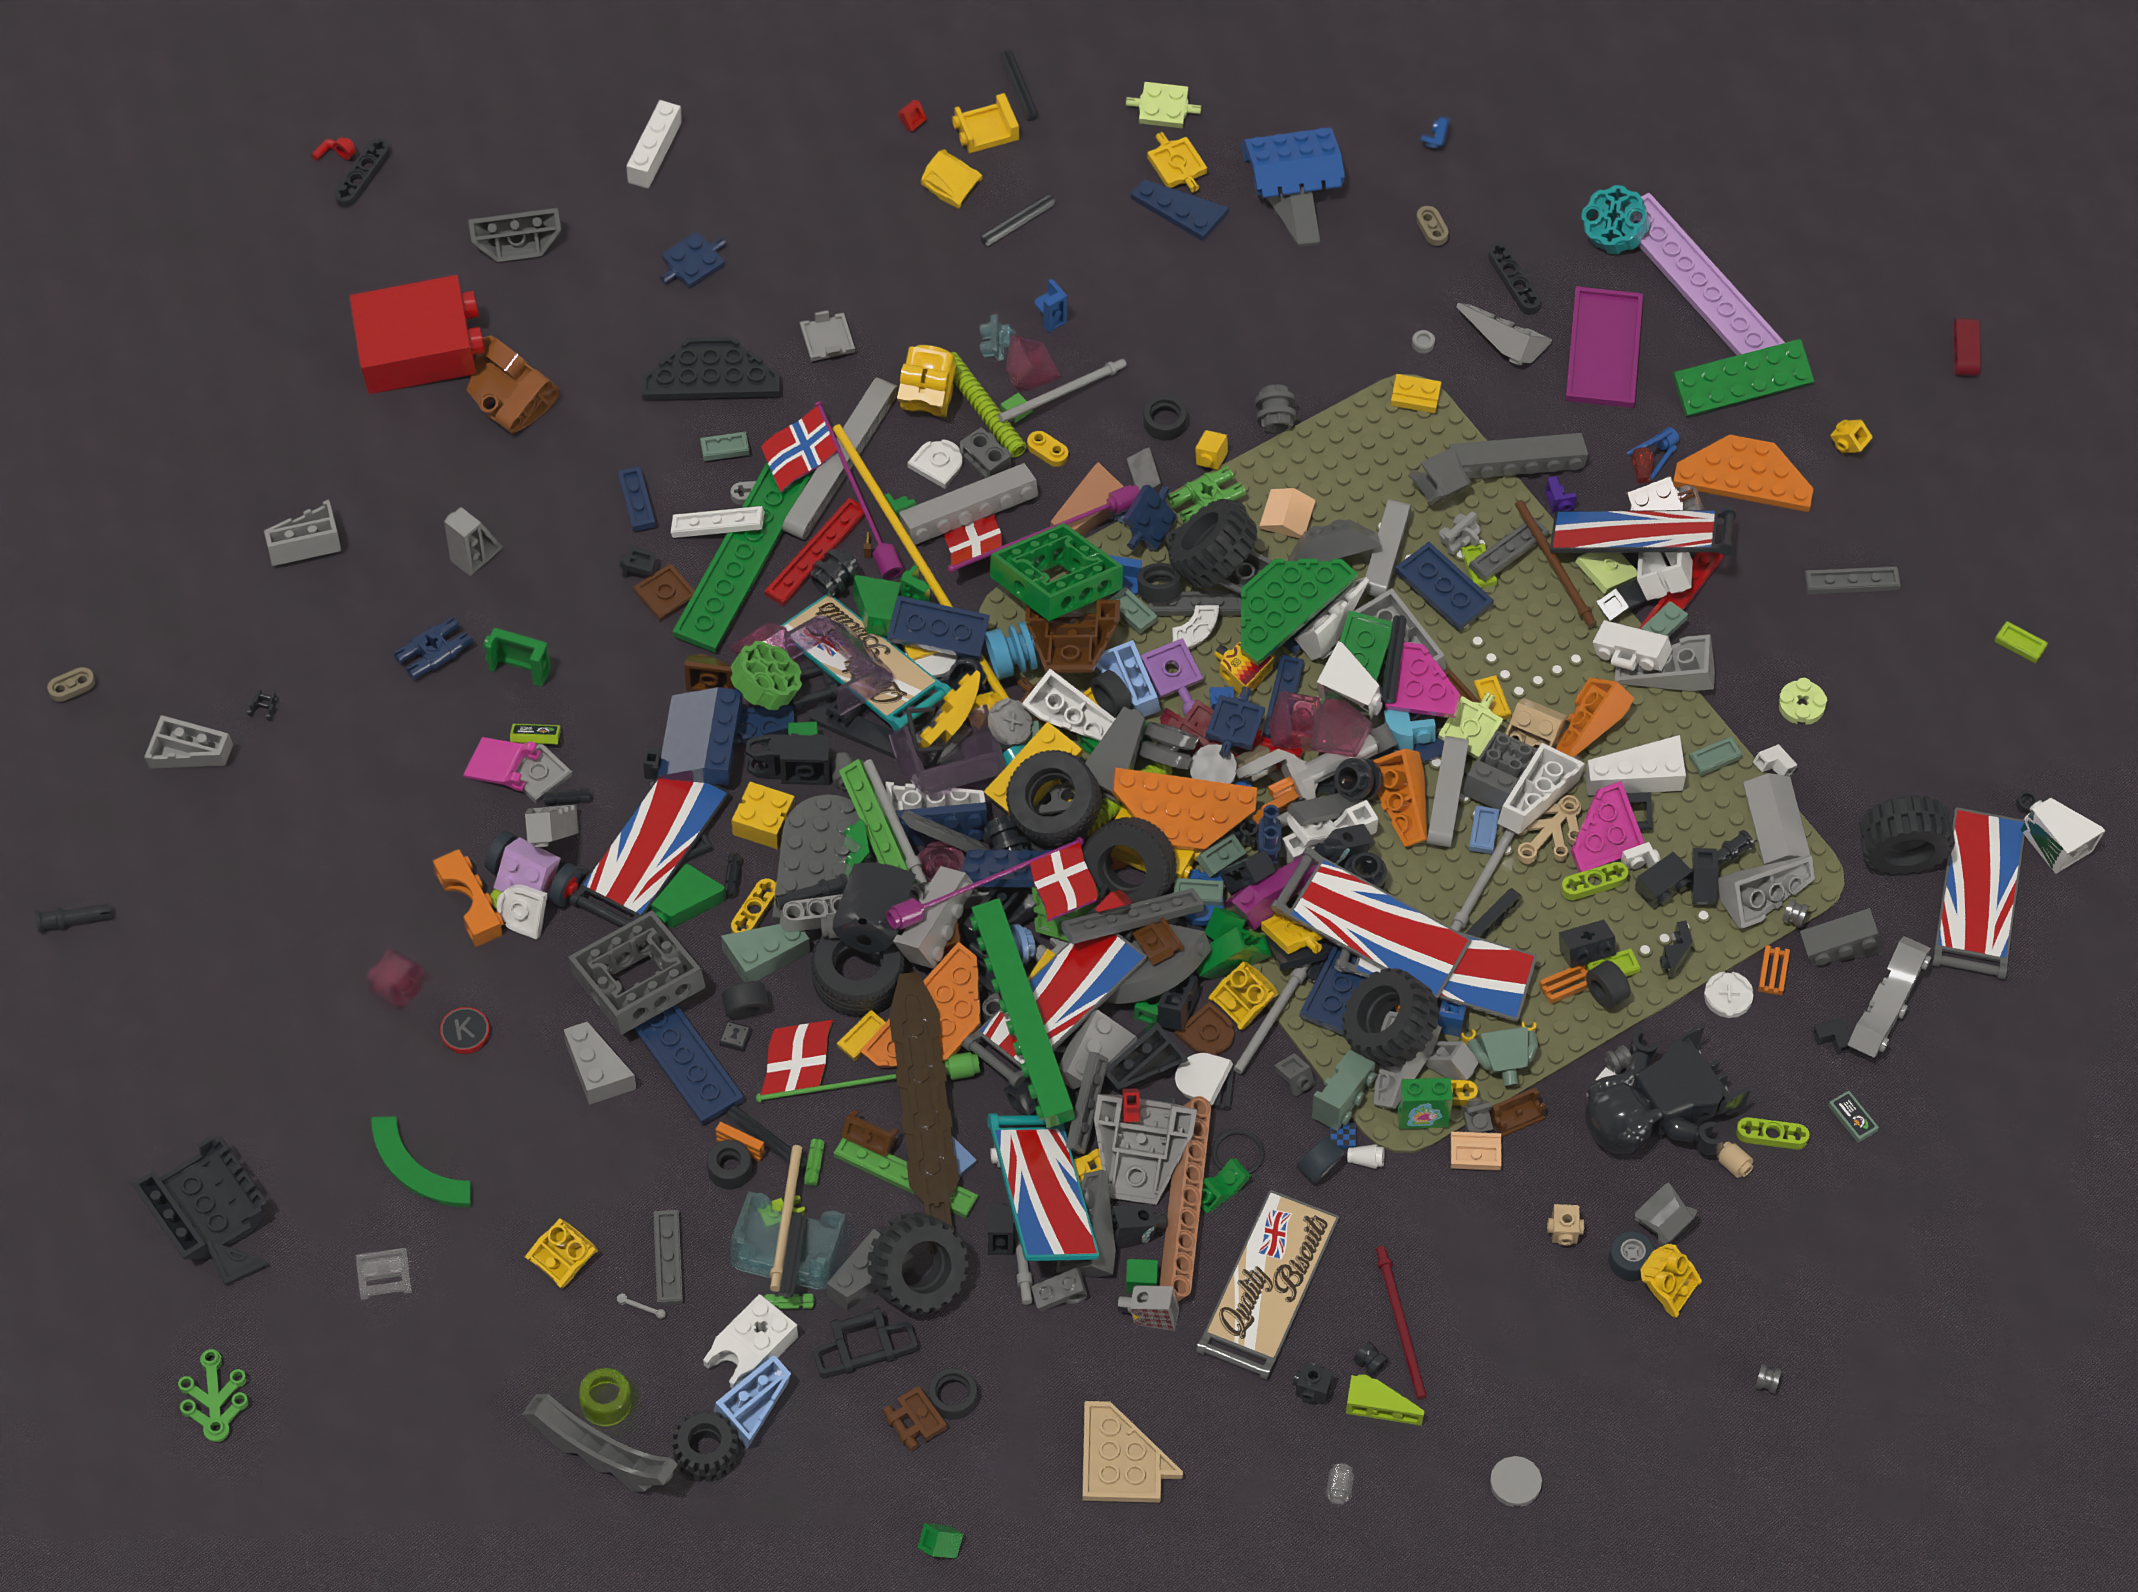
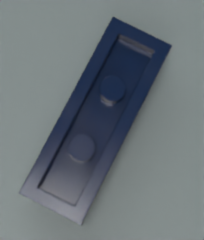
(636, 498)

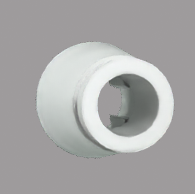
(1368, 1156)

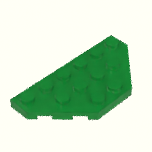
(1285, 599)

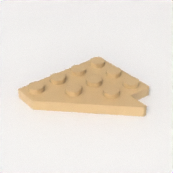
(1120, 1459)

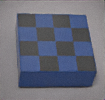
(1345, 1136)

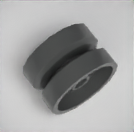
(1167, 748)

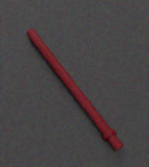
(1385, 1265)

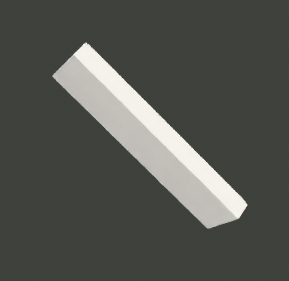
(717, 522)

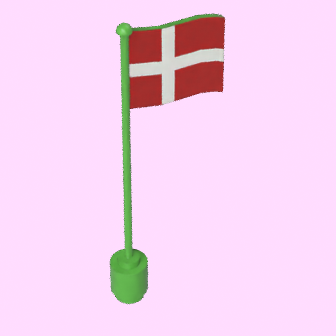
(799, 1061)

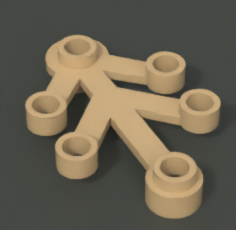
(1553, 828)

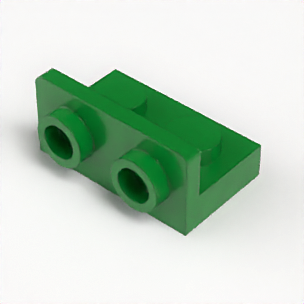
(913, 587)

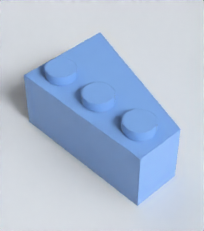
(1128, 665)
(753, 1399)

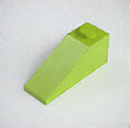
(1376, 1400)

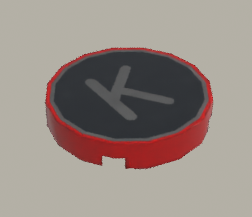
(464, 1030)

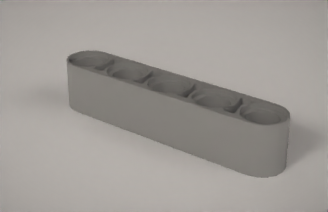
(1390, 538)
(1447, 791)

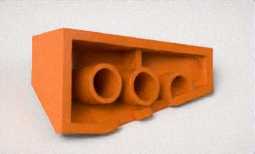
(1598, 708)
(1404, 794)

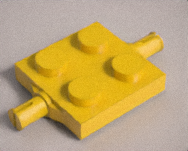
(1177, 162)
(1290, 934)

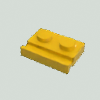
(1415, 393)

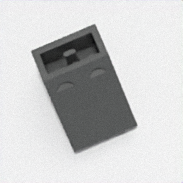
(1498, 770)

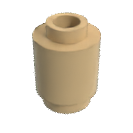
(1735, 1159)

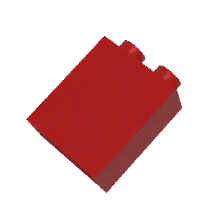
(416, 333)

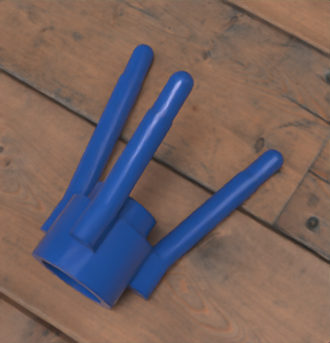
(1663, 440)

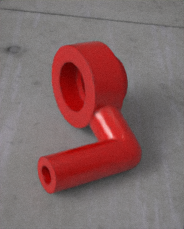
(342, 146)

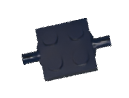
(692, 260)
(1149, 517)
(1235, 722)

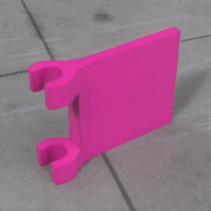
(498, 761)

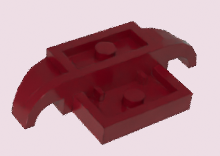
(1195, 722)

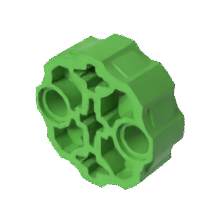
(766, 675)

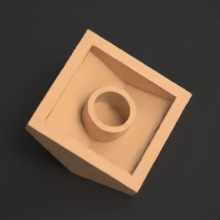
(1287, 512)

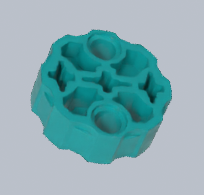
(1622, 203)

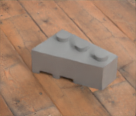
(597, 1065)

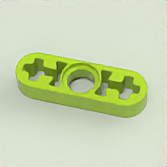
(1586, 888)
(1781, 1127)

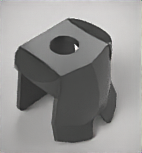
(1441, 477)
(1665, 1215)

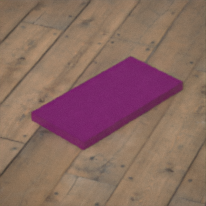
(1604, 347)

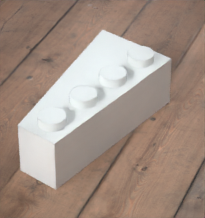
(1641, 769)
(1539, 787)
(911, 797)

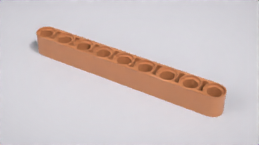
(1185, 1205)

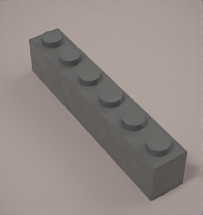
(1522, 455)

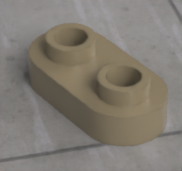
(1433, 227)
(71, 684)

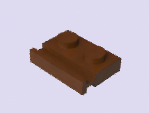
(1157, 941)

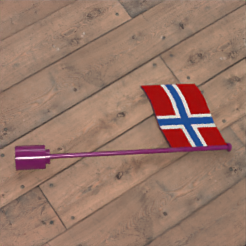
(806, 447)

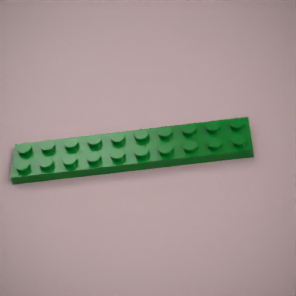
(737, 565)

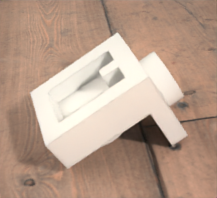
(1639, 855)

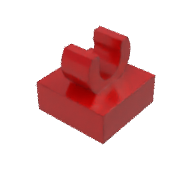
(912, 115)

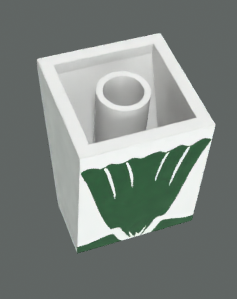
(1350, 682)
(2060, 833)

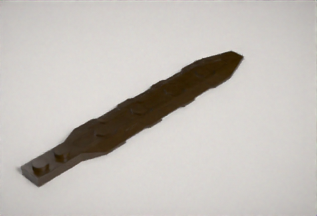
(923, 1096)

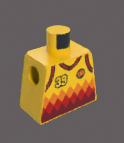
(1239, 670)

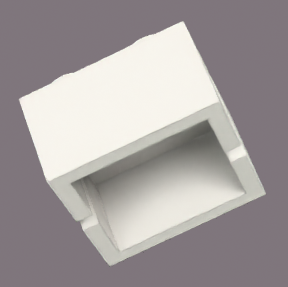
(1658, 578)

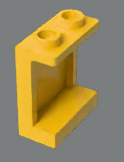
(986, 125)

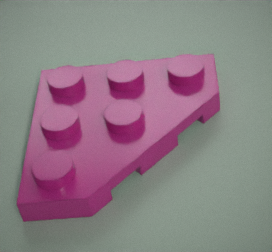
(1423, 685)
(1606, 829)

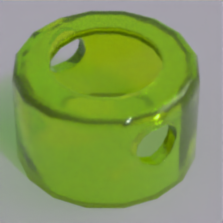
(608, 1413)

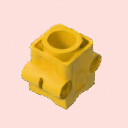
(927, 380)

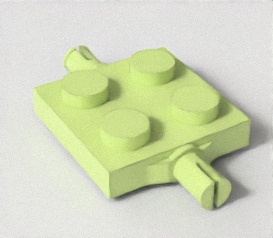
(1163, 105)
(1473, 722)

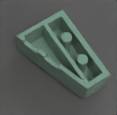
(763, 950)
(1343, 1090)

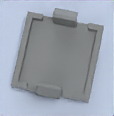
(827, 336)

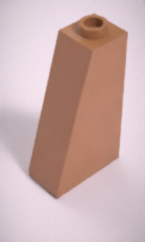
(1089, 495)

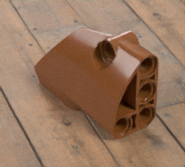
(512, 384)

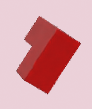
(1131, 1105)

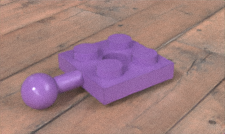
(1170, 683)

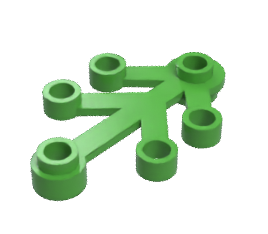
(214, 1398)

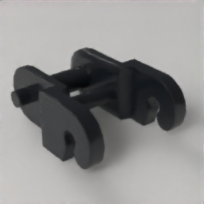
(254, 704)

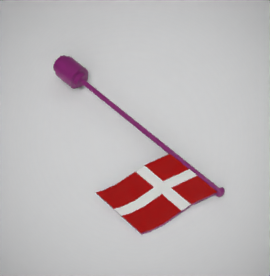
(984, 537)
(1057, 876)

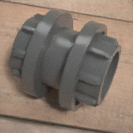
(1275, 408)

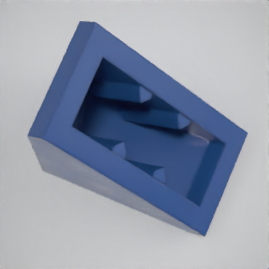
(1451, 1018)

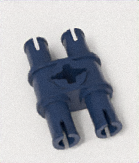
(432, 648)
(1270, 833)

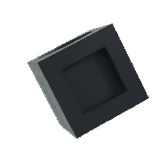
(1020, 1098)

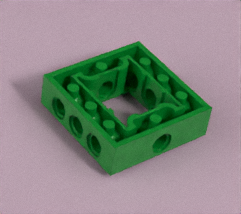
(1022, 564)

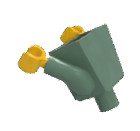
(1504, 1050)

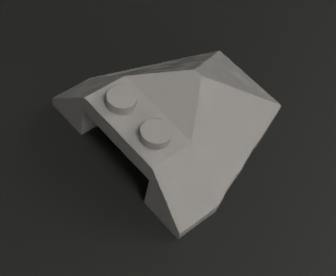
(1141, 1153)

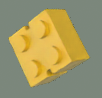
(762, 815)

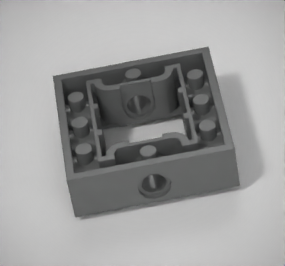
(644, 936)

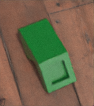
(857, 843)
(1223, 1186)

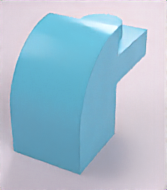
(1407, 731)

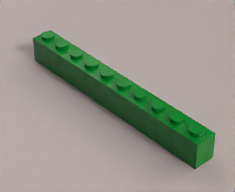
(1023, 1014)

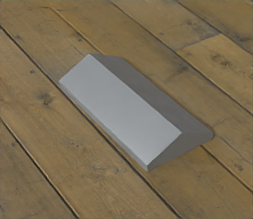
(1775, 818)

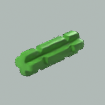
(814, 1162)
(805, 1301)

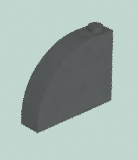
(1158, 978)

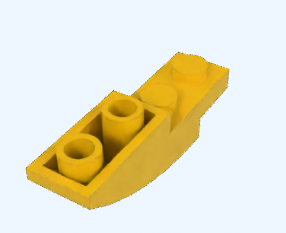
(954, 710)

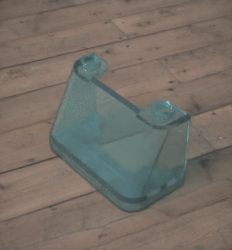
(757, 1237)

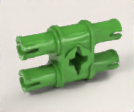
(1205, 491)

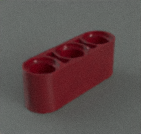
(1966, 347)

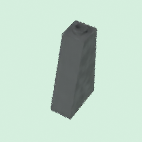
(1117, 749)

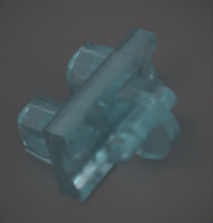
(999, 337)

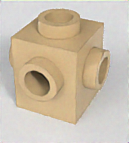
(1565, 1224)

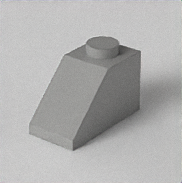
(1452, 1060)

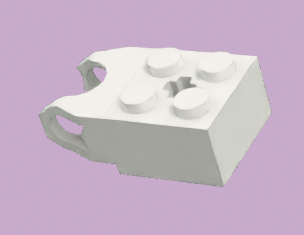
(752, 1339)

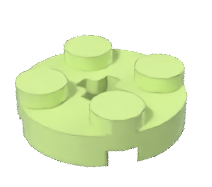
(1804, 690)

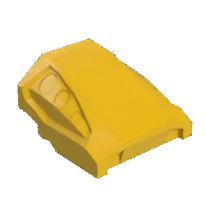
(949, 178)
(1244, 994)
(561, 1252)
(1670, 1277)

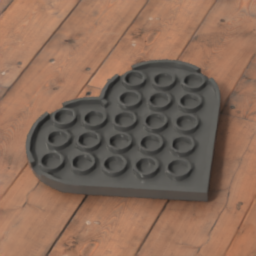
(814, 844)

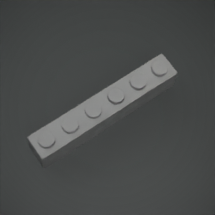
(969, 503)

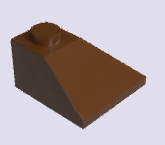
(706, 673)

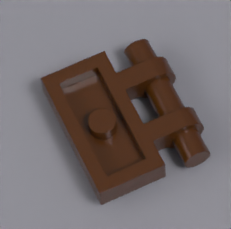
(922, 1415)

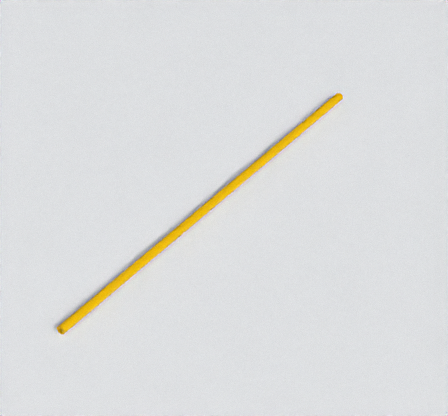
(909, 545)

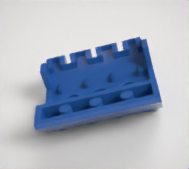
(1293, 161)

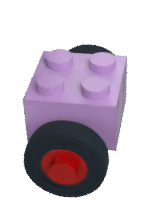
(521, 863)

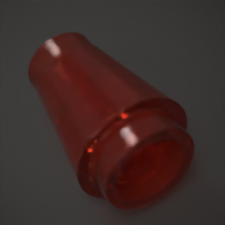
(1642, 463)

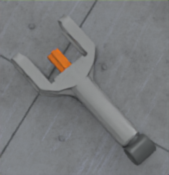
(1304, 775)

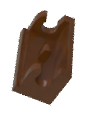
(1517, 1112)
(869, 1135)

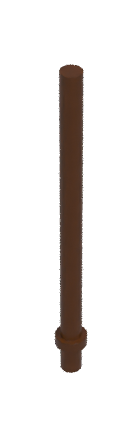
(1583, 610)

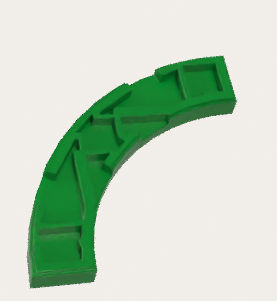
(412, 1174)

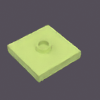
(1607, 570)

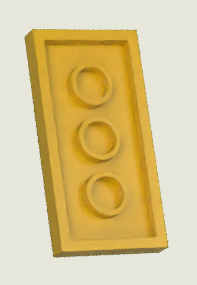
(1046, 739)

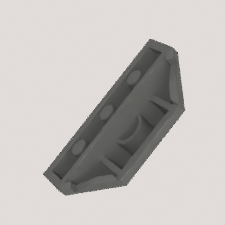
(515, 234)
(1334, 541)

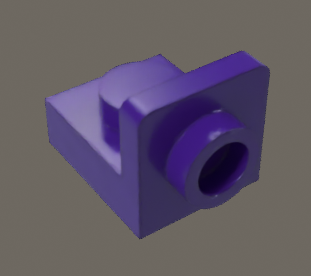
(1557, 498)

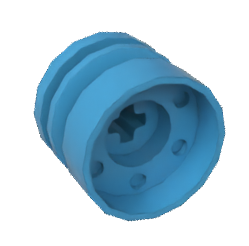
(1011, 650)

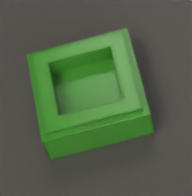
(1012, 402)

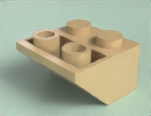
(1535, 724)

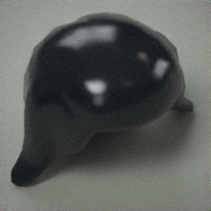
(960, 669)

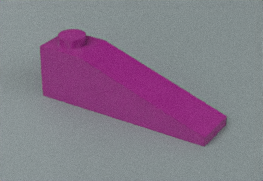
(1255, 900)

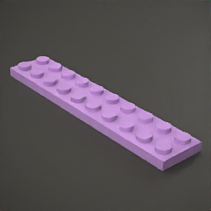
(1703, 283)

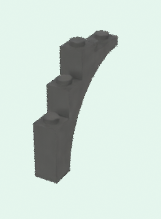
(572, 1435)

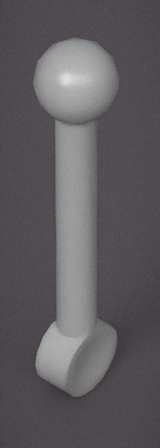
(622, 1299)

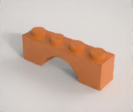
(456, 875)

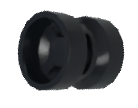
(1372, 1360)

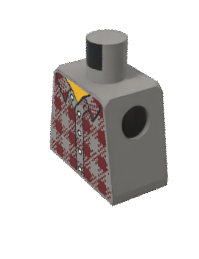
(1152, 1306)

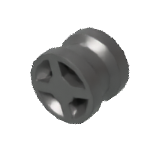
(1795, 913)
(1618, 1059)
(1768, 1378)

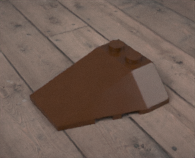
(1074, 639)

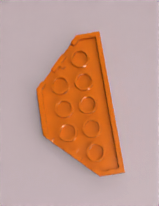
(1746, 471)
(1185, 809)
(957, 997)

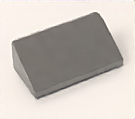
(1144, 470)

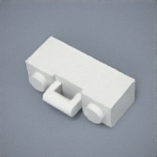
(1631, 647)

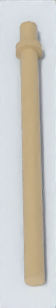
(776, 1271)

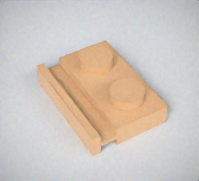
(1476, 1150)

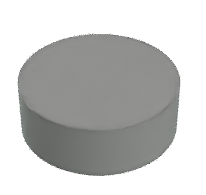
(1423, 341)

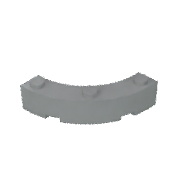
(1890, 997)

